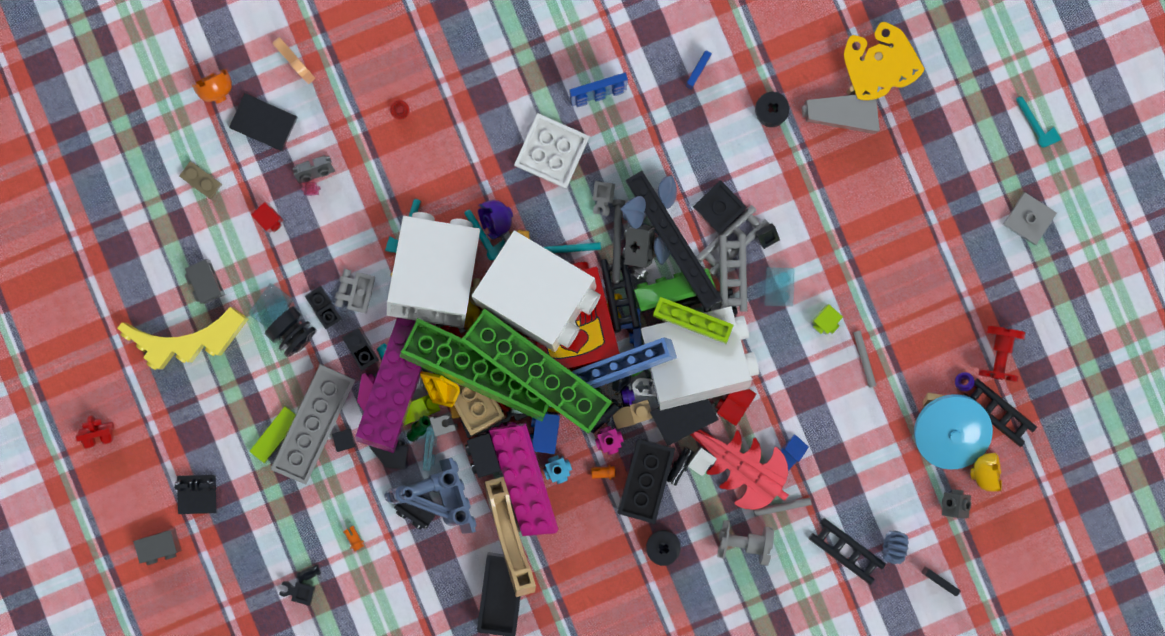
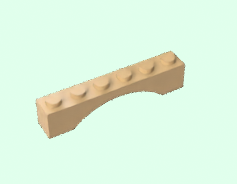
(511, 545)

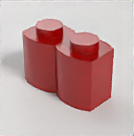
(734, 405)

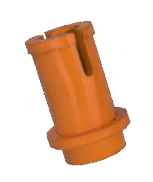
(603, 472)
(354, 540)

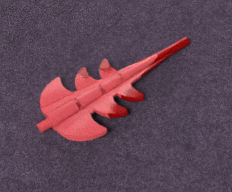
(762, 480)

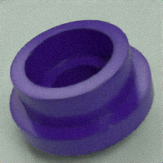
(964, 376)
(627, 396)

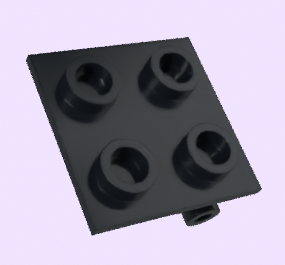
(196, 494)

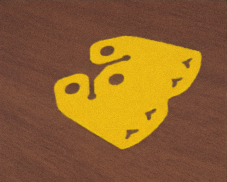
(885, 72)

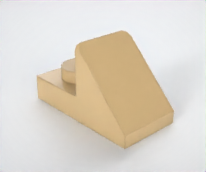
(632, 414)

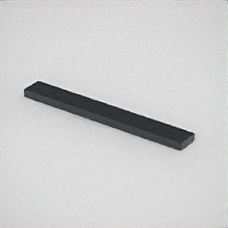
(675, 242)

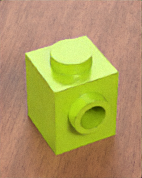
(827, 320)

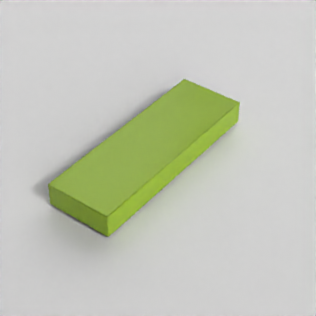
(273, 435)

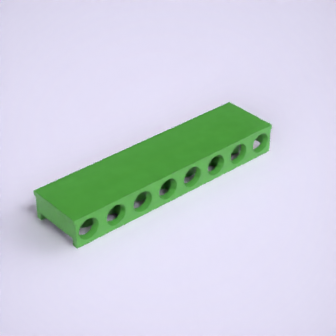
(456, 361)
(536, 371)

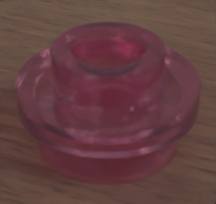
(311, 189)

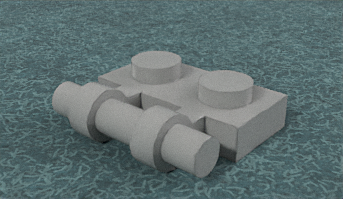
(360, 291)

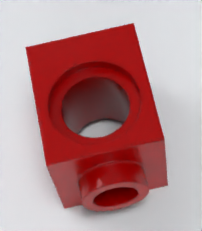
(267, 217)

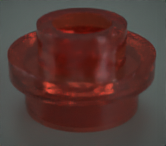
(393, 109)

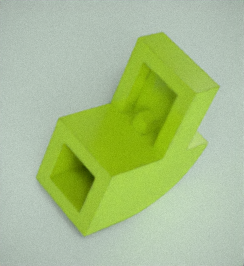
(420, 408)

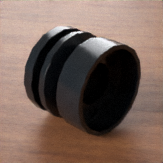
(290, 331)

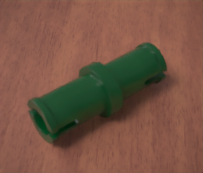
(418, 428)

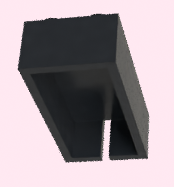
(498, 601)

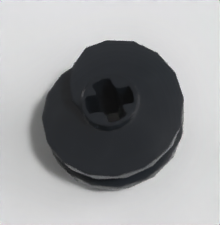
(772, 99)
(665, 557)

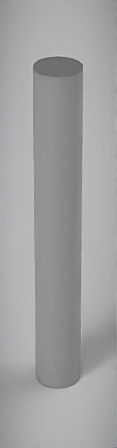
(864, 358)
(782, 506)

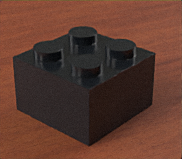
(483, 455)

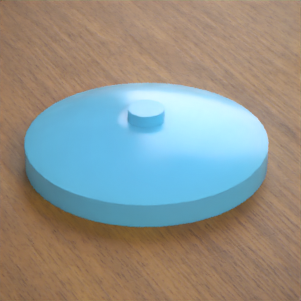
(953, 431)

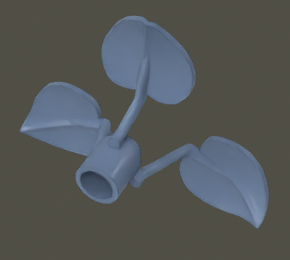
(634, 213)

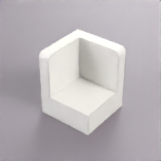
(701, 461)

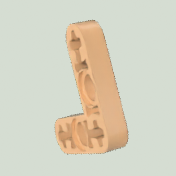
(298, 66)

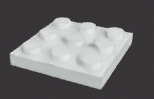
(551, 151)

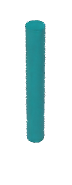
(574, 248)

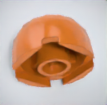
(214, 87)

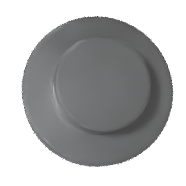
(639, 273)

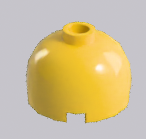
(987, 472)

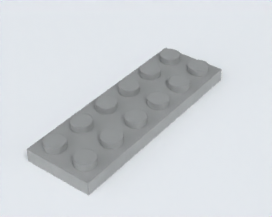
(312, 424)

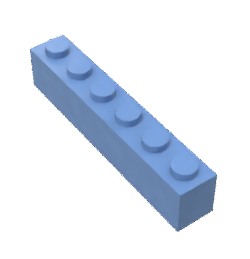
(627, 363)

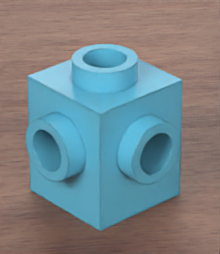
(560, 462)

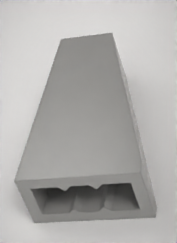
(843, 112)

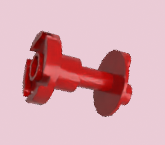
(1003, 345)

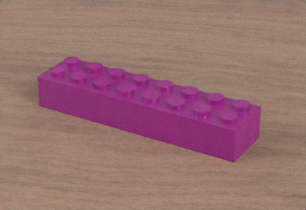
(390, 393)

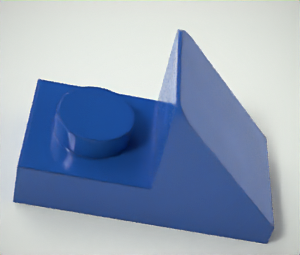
(635, 336)
(794, 450)

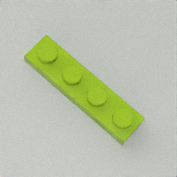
(693, 320)

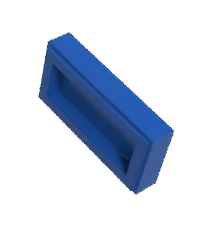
(698, 69)

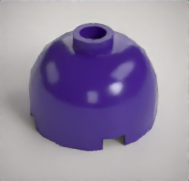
(495, 217)

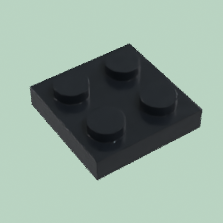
(719, 207)

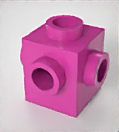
(601, 440)

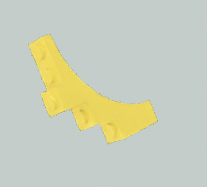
(161, 349)

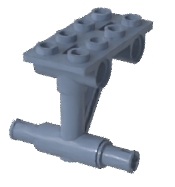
(450, 493)

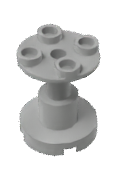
(752, 543)

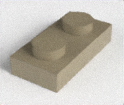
(200, 180)

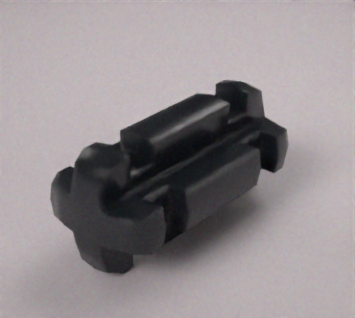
(308, 573)

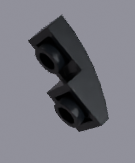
(323, 307)

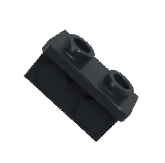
(420, 517)

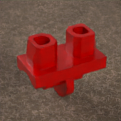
(92, 429)

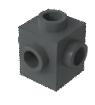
(956, 504)

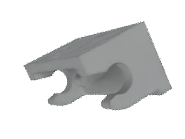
(440, 425)

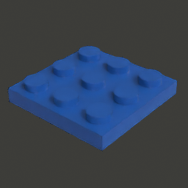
(598, 90)

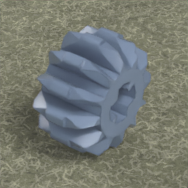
(895, 547)

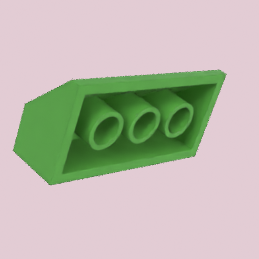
(672, 289)

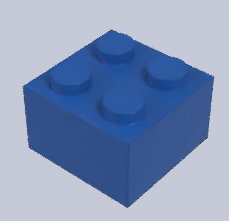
(545, 433)

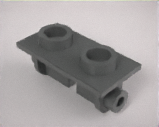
(305, 172)

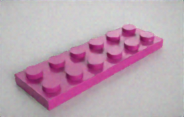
(523, 479)

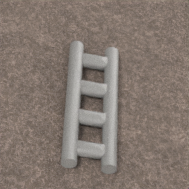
(732, 228)
(724, 264)

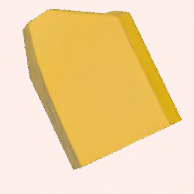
(440, 389)

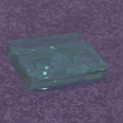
(779, 287)
(270, 305)
(428, 457)

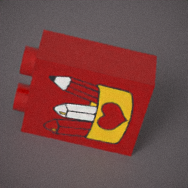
(596, 334)

